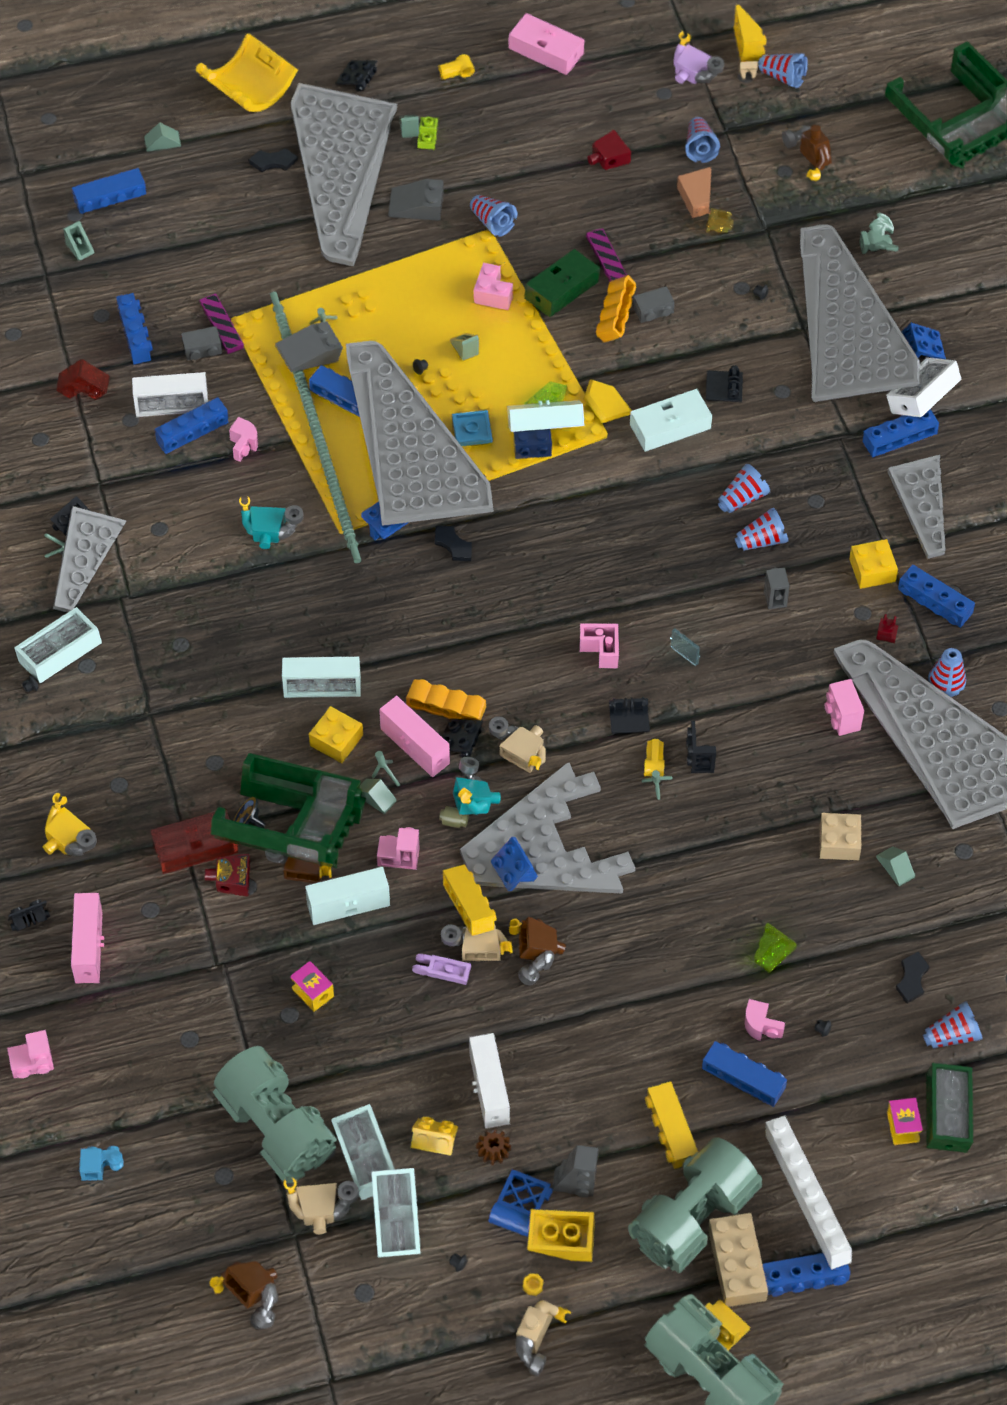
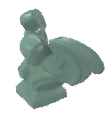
(875, 238)

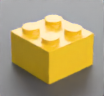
(873, 564)
(336, 734)

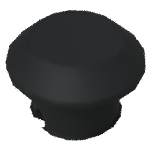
(761, 291)
(420, 366)
(30, 684)
(823, 1027)
(458, 1262)

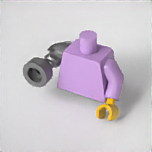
(694, 64)

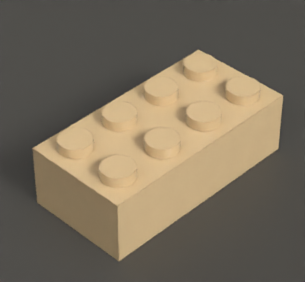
(738, 1260)

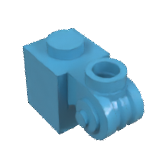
(95, 1159)

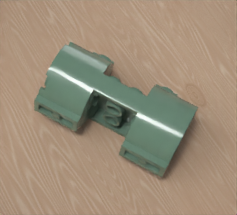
(254, 1089)
(717, 1179)
(688, 1343)

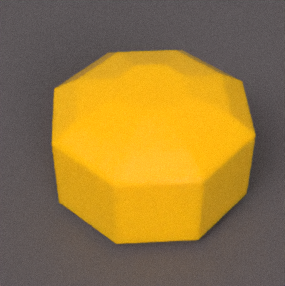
(533, 1284)

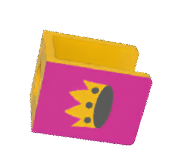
(312, 986)
(904, 1121)

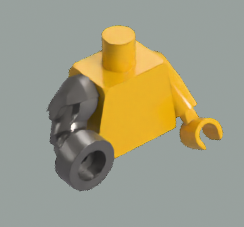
(66, 831)

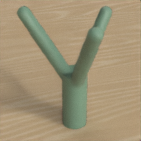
(322, 317)
(57, 541)
(382, 763)
(656, 780)

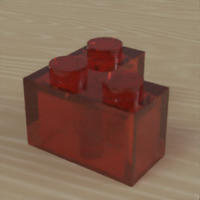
(82, 378)

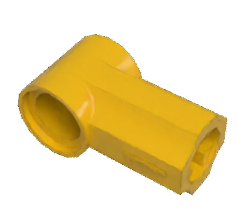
(461, 66)
(654, 757)

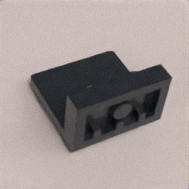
(699, 757)

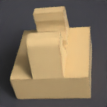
(750, 67)

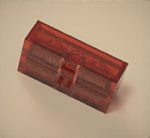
(189, 843)

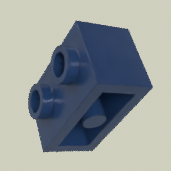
(532, 443)

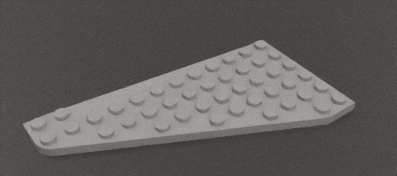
(341, 156)
(850, 330)
(411, 452)
(943, 742)

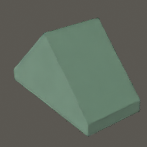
(409, 125)
(162, 138)
(78, 241)
(466, 345)
(377, 794)
(897, 865)

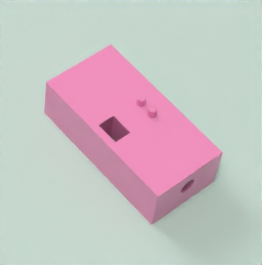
(546, 44)
(414, 736)
(87, 938)

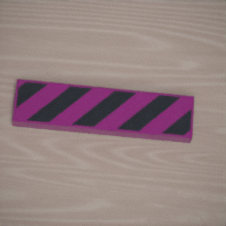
(606, 254)
(220, 319)

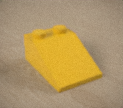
(748, 36)
(562, 1234)

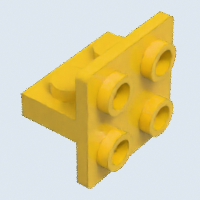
(434, 1135)
(732, 1326)

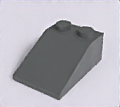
(417, 200)
(310, 347)

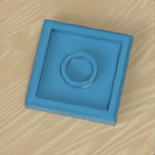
(472, 428)

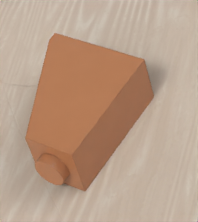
(696, 191)

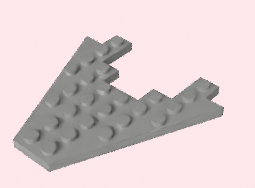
(534, 828)

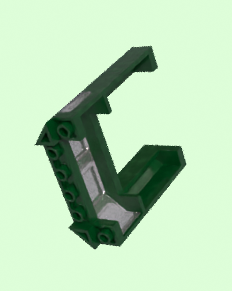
(972, 130)
(326, 803)

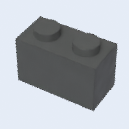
(653, 304)
(201, 343)
(776, 588)

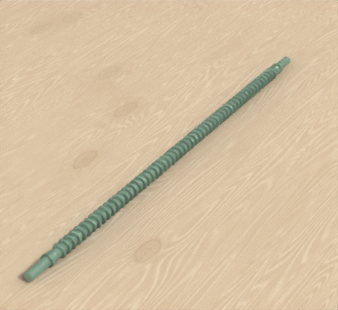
(319, 439)

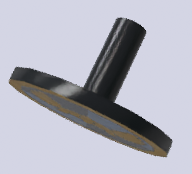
(249, 813)

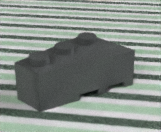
(578, 1172)

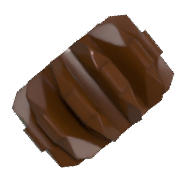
(487, 1146)

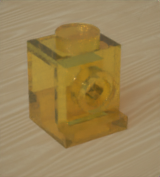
(719, 221)

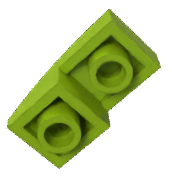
(427, 133)

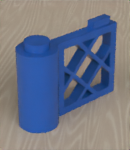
(510, 1215)

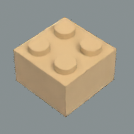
(840, 836)

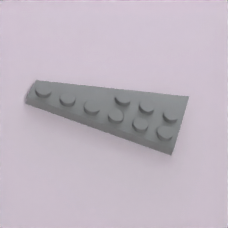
(921, 496)
(85, 547)

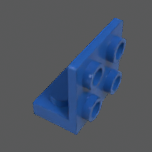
(924, 341)

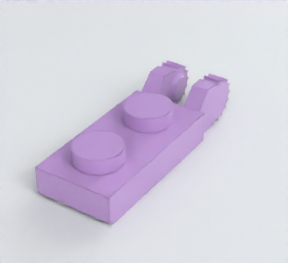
(443, 968)

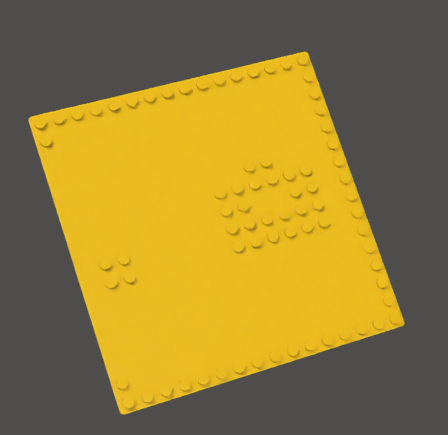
(414, 313)

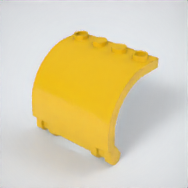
(253, 76)

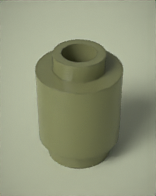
(451, 817)

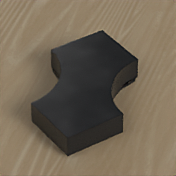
(265, 160)
(447, 538)
(914, 969)

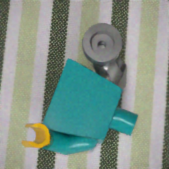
(270, 523)
(471, 792)

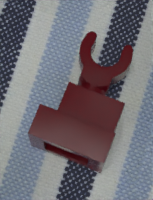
(887, 629)

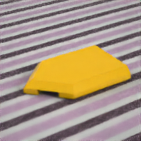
(605, 401)

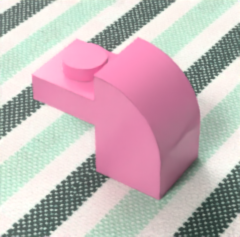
(244, 436)
(758, 1024)

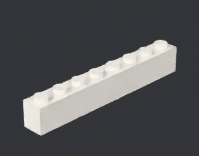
(808, 1192)

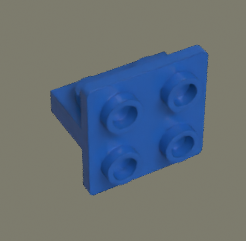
(373, 518)
(513, 865)

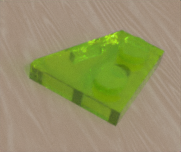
(552, 391)
(773, 948)

